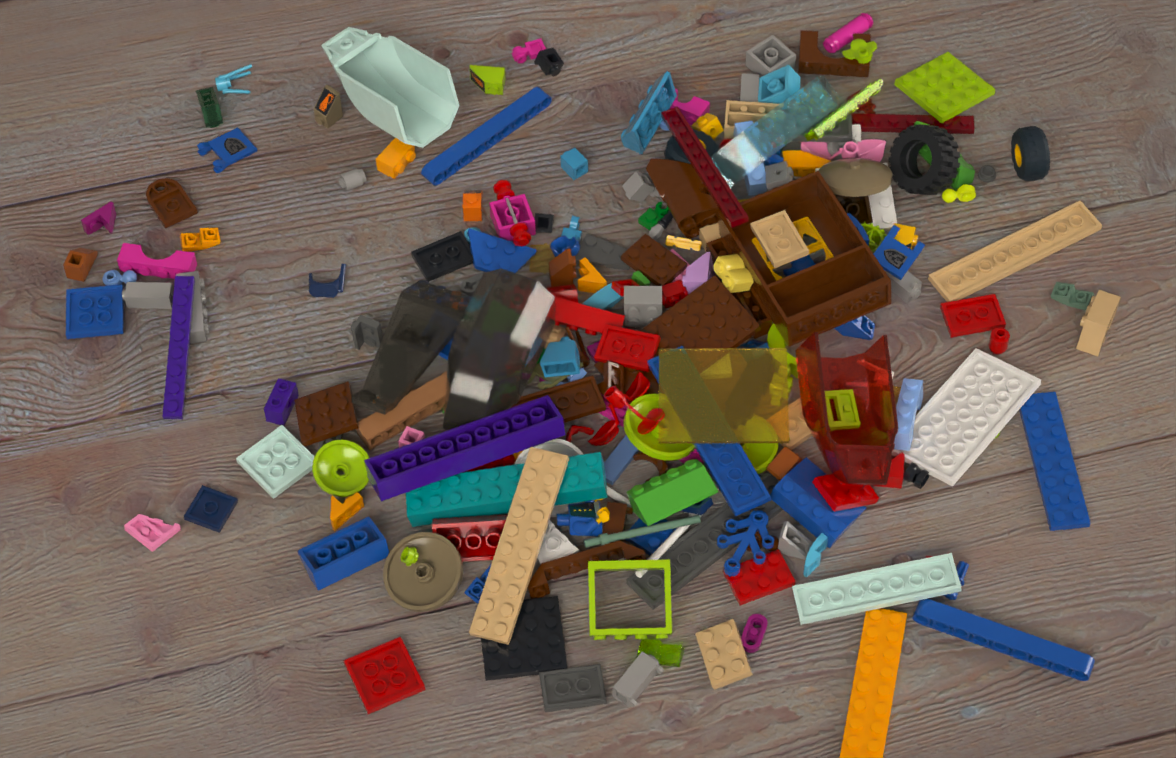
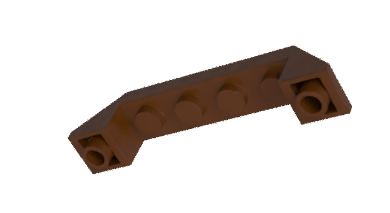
(577, 562)

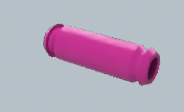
(845, 34)

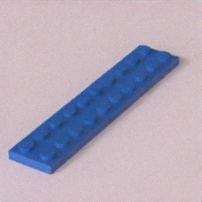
(729, 468)

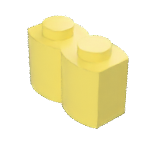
(733, 273)

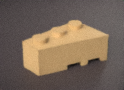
(744, 111)
(1097, 322)

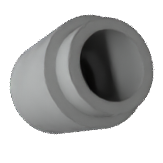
(352, 179)

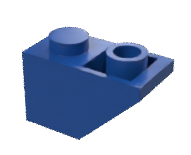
(858, 328)

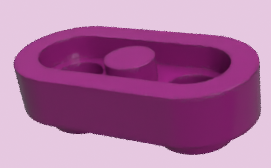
(753, 634)

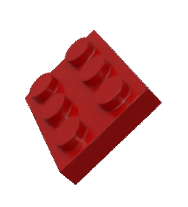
(972, 315)
(627, 347)
(843, 495)
(761, 580)

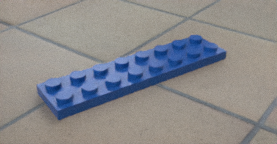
(1053, 463)

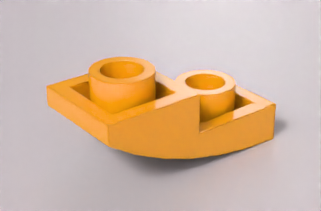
(198, 241)

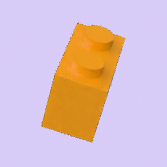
(395, 158)

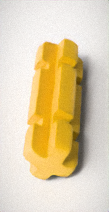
(684, 243)

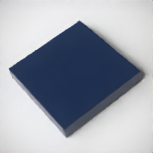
(210, 509)

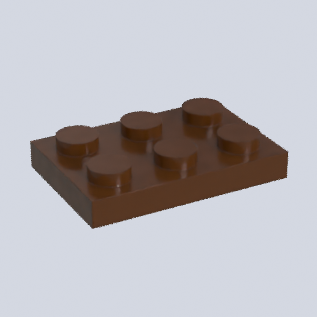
(654, 261)

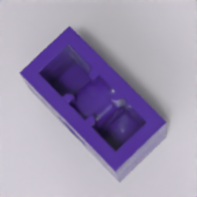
(281, 402)

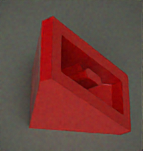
(896, 472)

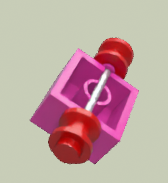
(511, 215)

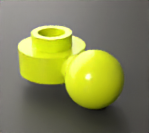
(964, 193)

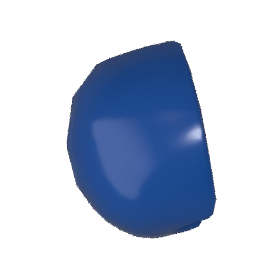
(562, 243)

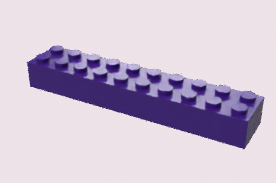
(464, 447)

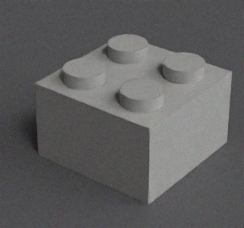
(769, 56)
(642, 305)

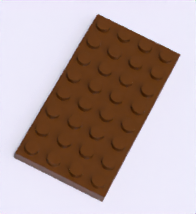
(699, 321)

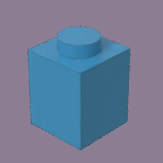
(574, 163)

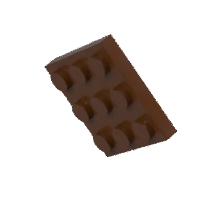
(326, 414)

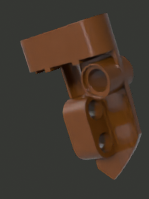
(684, 195)

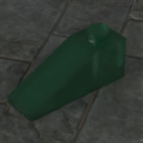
(209, 107)

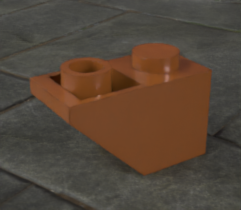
(79, 263)
(562, 269)

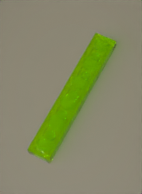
(840, 114)

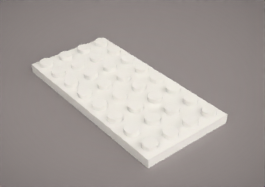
(967, 415)

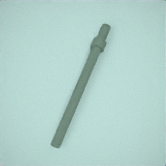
(603, 539)

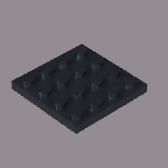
(534, 645)

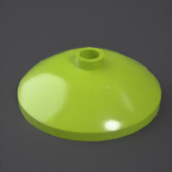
(341, 456)

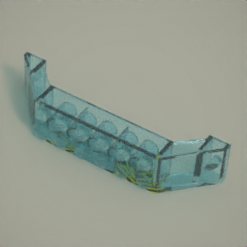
(776, 130)

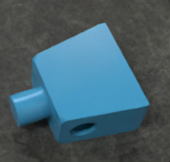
(561, 358)

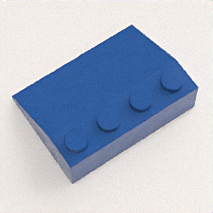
(807, 506)

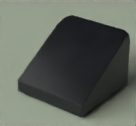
(544, 222)

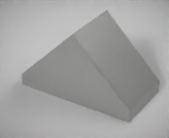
(793, 542)

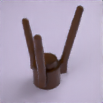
(583, 355)

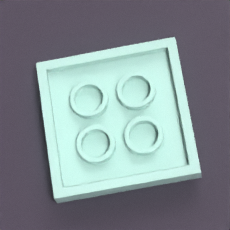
(277, 461)

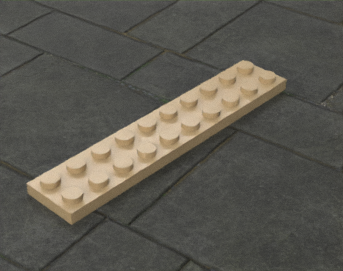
(1014, 252)
(519, 546)

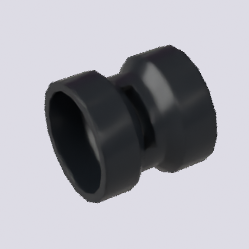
(916, 475)

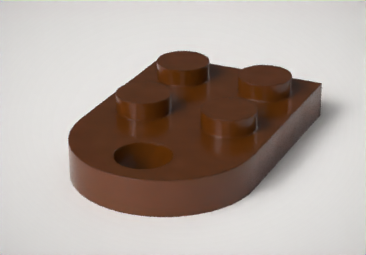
(171, 203)

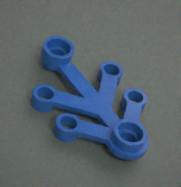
(746, 539)

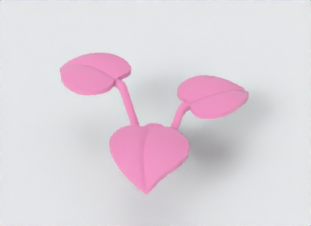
(867, 149)

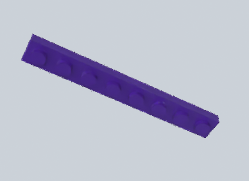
(178, 347)

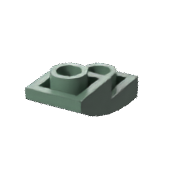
(1068, 295)

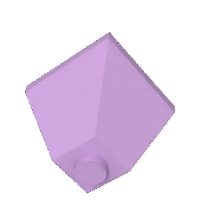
(698, 272)

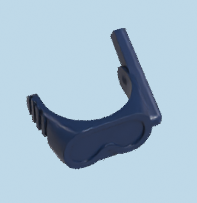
(327, 289)

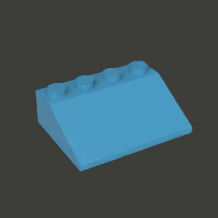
(648, 117)

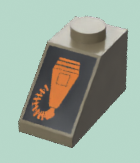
(328, 107)

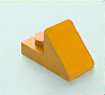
(590, 279)
(343, 512)

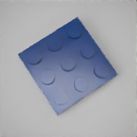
(94, 311)

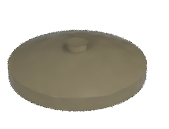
(856, 176)
(428, 581)

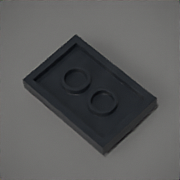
(443, 256)

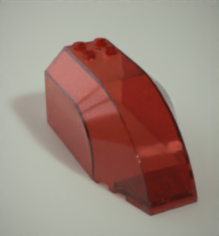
(856, 453)

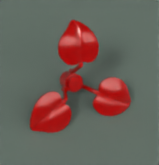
(619, 400)

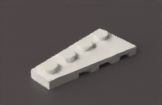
(555, 545)

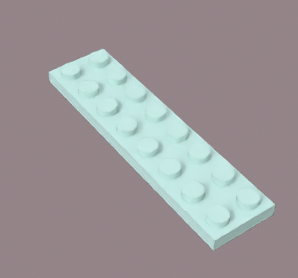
(876, 588)

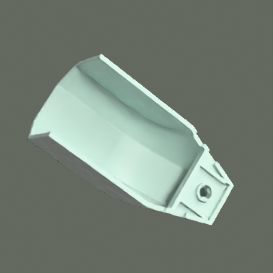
(394, 85)

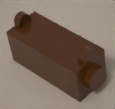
(617, 518)

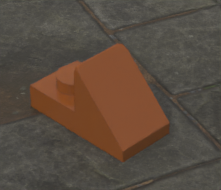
(783, 463)

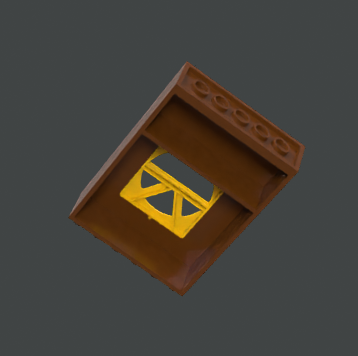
(827, 293)

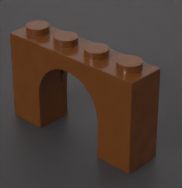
(814, 62)

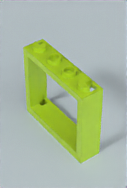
(627, 565)

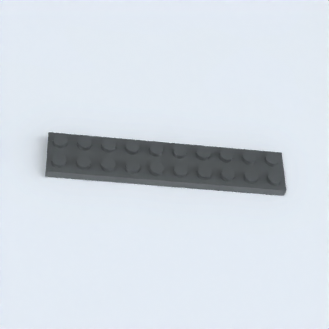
(697, 550)

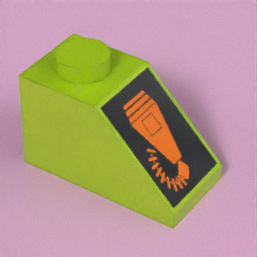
(488, 78)

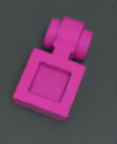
(531, 49)

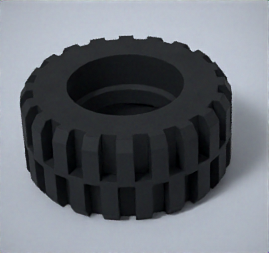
(943, 163)

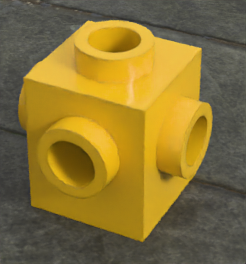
(709, 125)

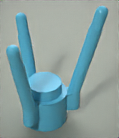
(224, 81)

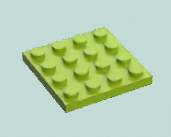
(944, 87)

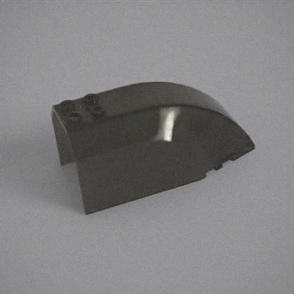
(496, 346)

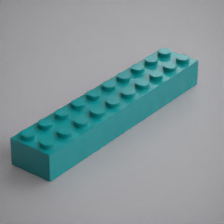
(493, 490)

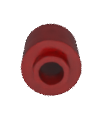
(999, 340)

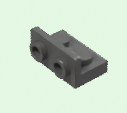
(367, 331)

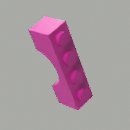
(132, 258)

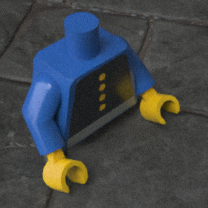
(584, 518)

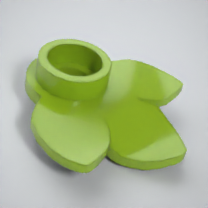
(860, 51)

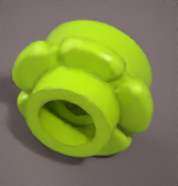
(409, 556)

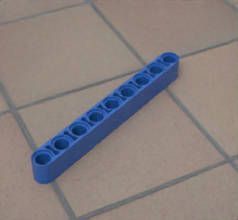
(486, 136)
(1004, 639)

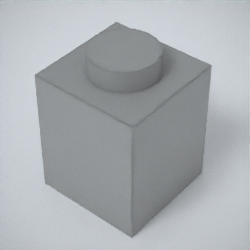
(638, 186)

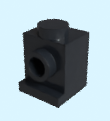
(549, 61)

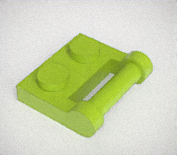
(845, 409)

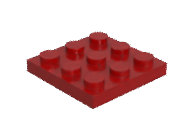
(384, 675)

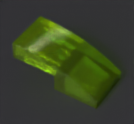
(665, 653)

